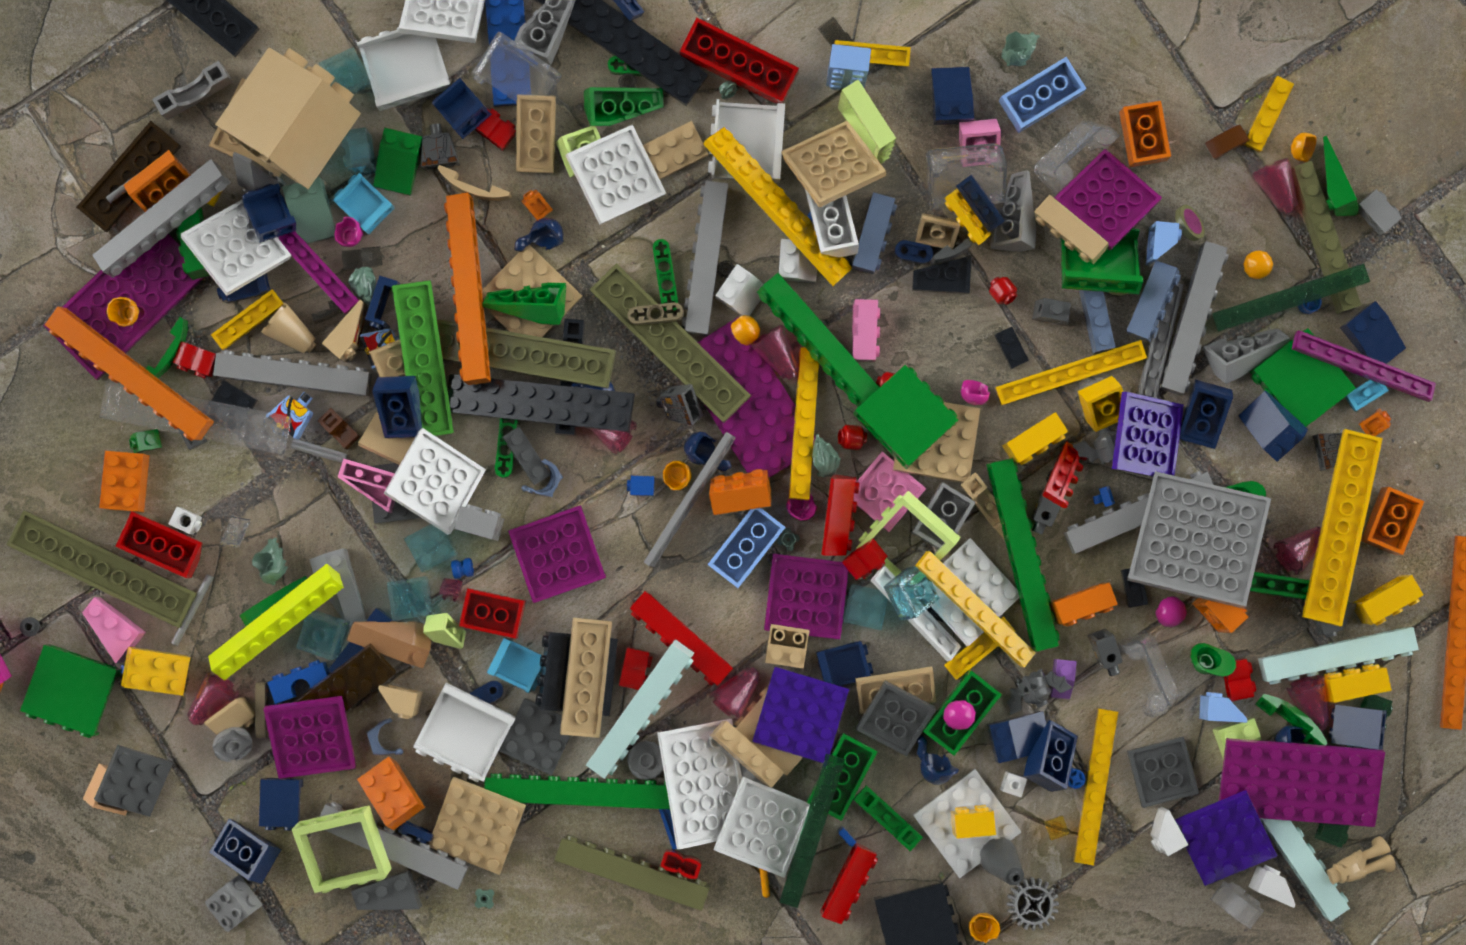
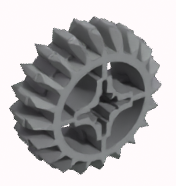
(1043, 917)

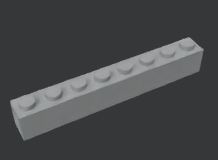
(161, 218)
(706, 258)
(1193, 318)
(292, 374)
(1114, 522)
(404, 850)

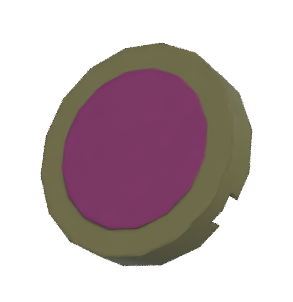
(1191, 222)

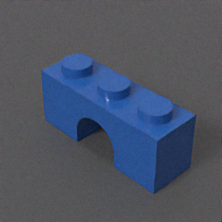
(283, 686)

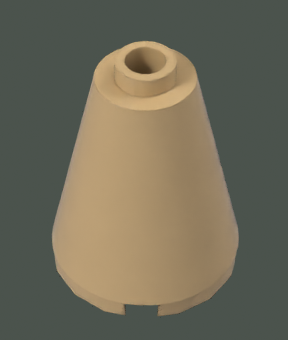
(289, 330)

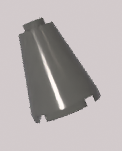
(1002, 860)

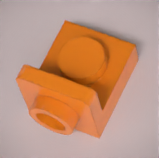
(536, 204)
(1376, 423)

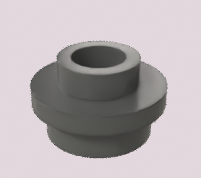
(35, 626)

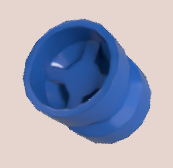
(1311, 307)
(462, 568)

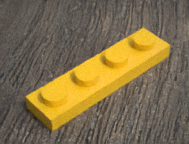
(883, 53)
(1268, 113)
(247, 320)
(972, 654)

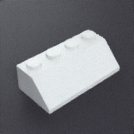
(834, 227)

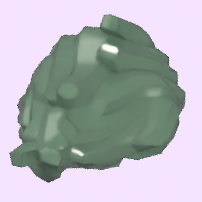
(1019, 48)
(363, 283)
(825, 458)
(270, 562)

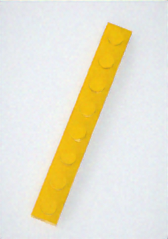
(1071, 372)
(804, 426)
(975, 609)
(1095, 786)

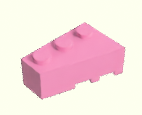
(112, 628)

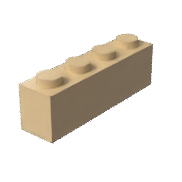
(1071, 229)
(747, 754)

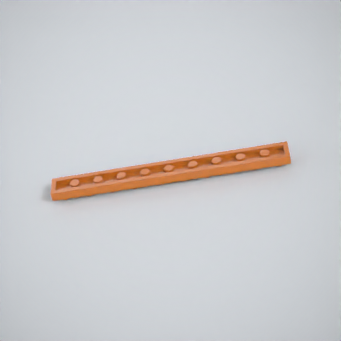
(1456, 643)

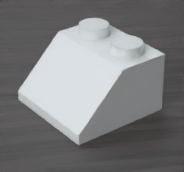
(794, 264)
(740, 291)
(1166, 833)
(1270, 883)

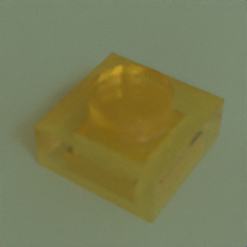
(1056, 827)

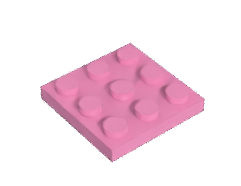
(881, 487)

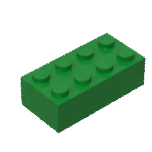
(977, 693)
(856, 765)

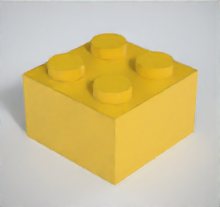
(1101, 403)
(973, 822)

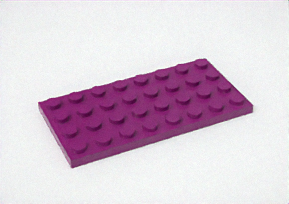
(152, 281)
(767, 418)
(1305, 780)

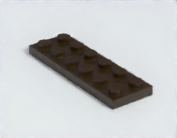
(143, 151)
(353, 678)

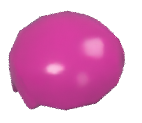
(348, 232)
(974, 392)
(801, 509)
(1171, 612)
(959, 715)

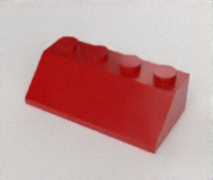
(839, 515)
(160, 545)
(848, 883)

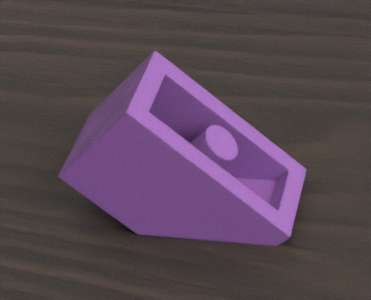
(1064, 668)

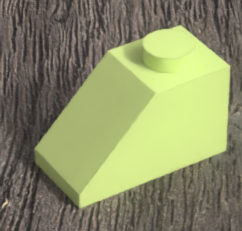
(444, 630)

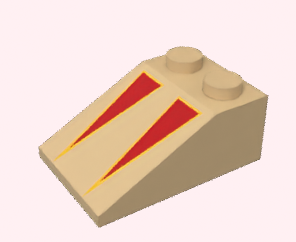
(346, 337)

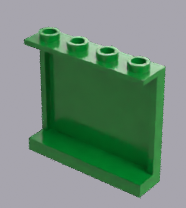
(1113, 272)
(1302, 382)
(906, 416)
(69, 690)

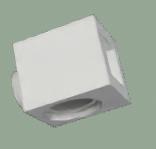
(178, 517)
(1013, 784)

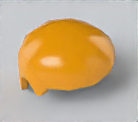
(1303, 146)
(1258, 264)
(122, 311)
(745, 329)
(677, 475)
(984, 927)

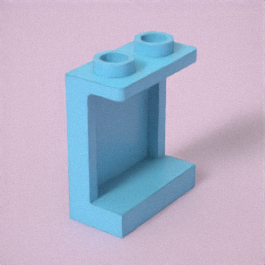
(363, 203)
(516, 665)

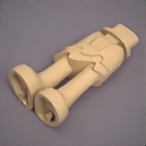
(1354, 867)

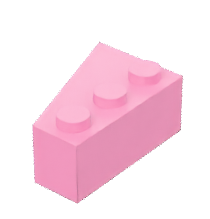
(865, 330)
(368, 481)

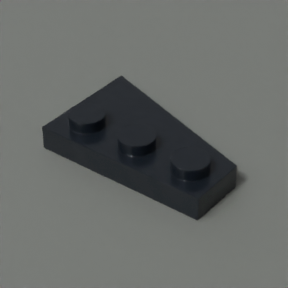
(945, 277)

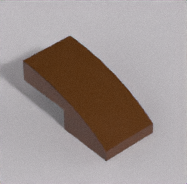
(1227, 141)
(338, 428)

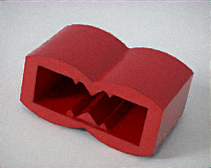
(496, 130)
(196, 359)
(865, 559)
(634, 668)
(1239, 683)
(686, 865)

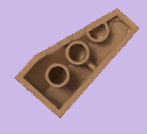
(394, 639)

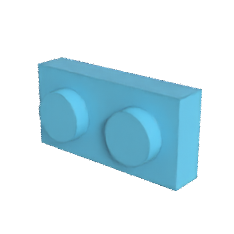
(1365, 394)

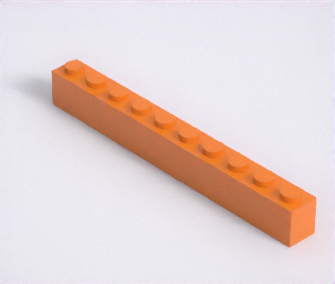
(468, 289)
(129, 373)

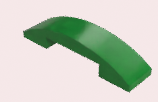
(180, 332)
(258, 609)
(1294, 716)
(888, 818)

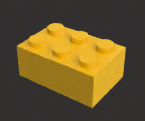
(1036, 439)
(1388, 600)
(155, 671)
(1356, 682)

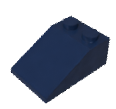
(952, 95)
(1374, 334)
(398, 406)
(1205, 413)
(1272, 425)
(1015, 736)
(1052, 758)
(245, 851)

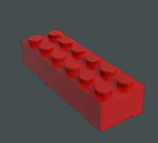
(739, 61)
(670, 628)

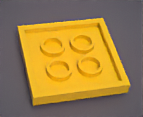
(966, 217)

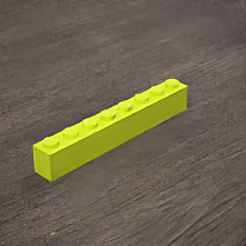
(275, 622)

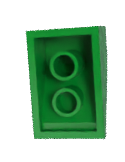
(398, 161)

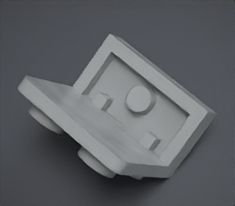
(233, 903)

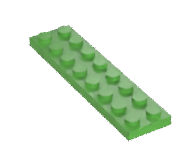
(423, 353)

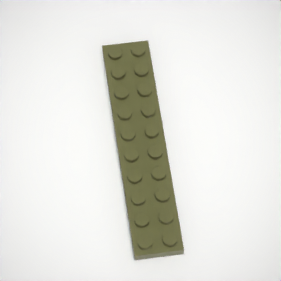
(672, 345)
(537, 356)
(101, 568)

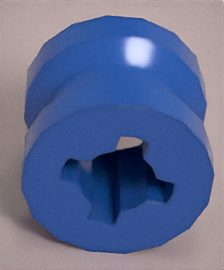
(1078, 779)

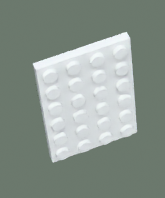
(698, 781)

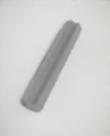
(318, 450)

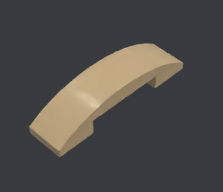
(495, 193)
(985, 502)

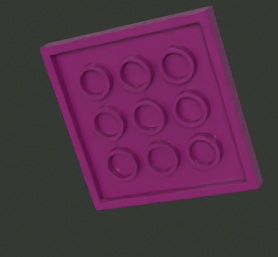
(1108, 198)
(557, 554)
(807, 595)
(310, 737)

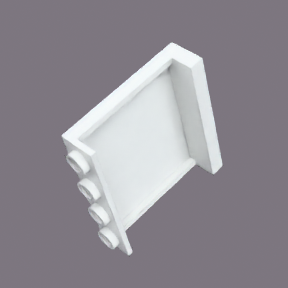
(403, 67)
(754, 127)
(463, 732)

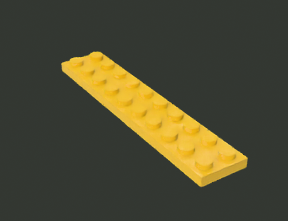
(774, 203)
(1342, 527)

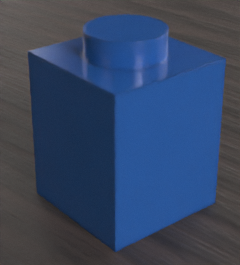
(641, 485)

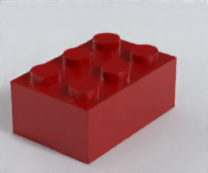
(492, 613)

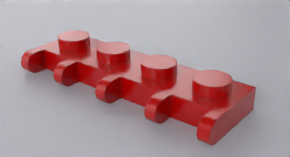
(1063, 475)

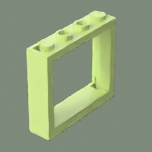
(866, 120)
(924, 515)
(334, 820)

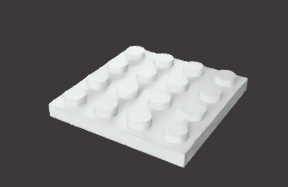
(442, 19)
(615, 174)
(231, 249)
(434, 481)
(984, 580)
(935, 819)
(762, 827)

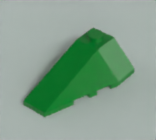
(614, 105)
(1340, 193)
(537, 304)

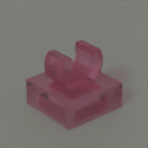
(451, 588)

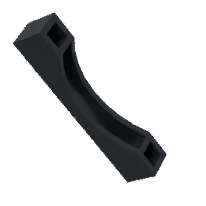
(573, 332)

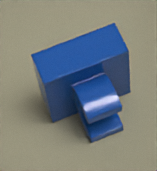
(1105, 496)

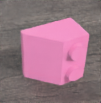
(979, 132)

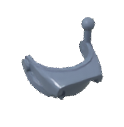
(553, 483)
(376, 748)

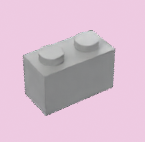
(1378, 212)

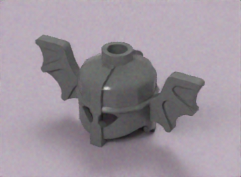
(1104, 447)
(1035, 689)

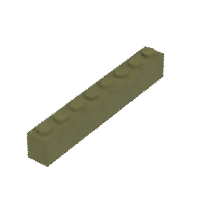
(1322, 231)
(631, 872)

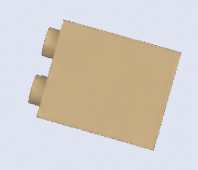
(290, 115)

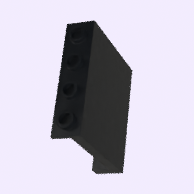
(554, 672)
(918, 917)

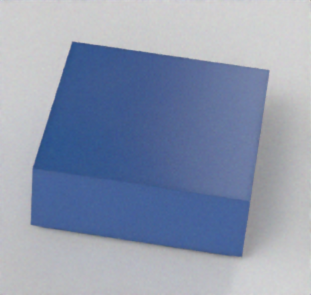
(846, 836)

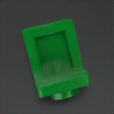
(145, 441)

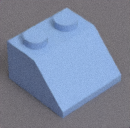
(1160, 239)
(1218, 708)

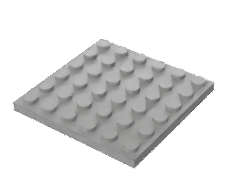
(1199, 540)

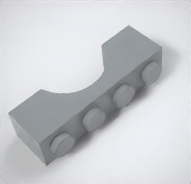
(206, 84)

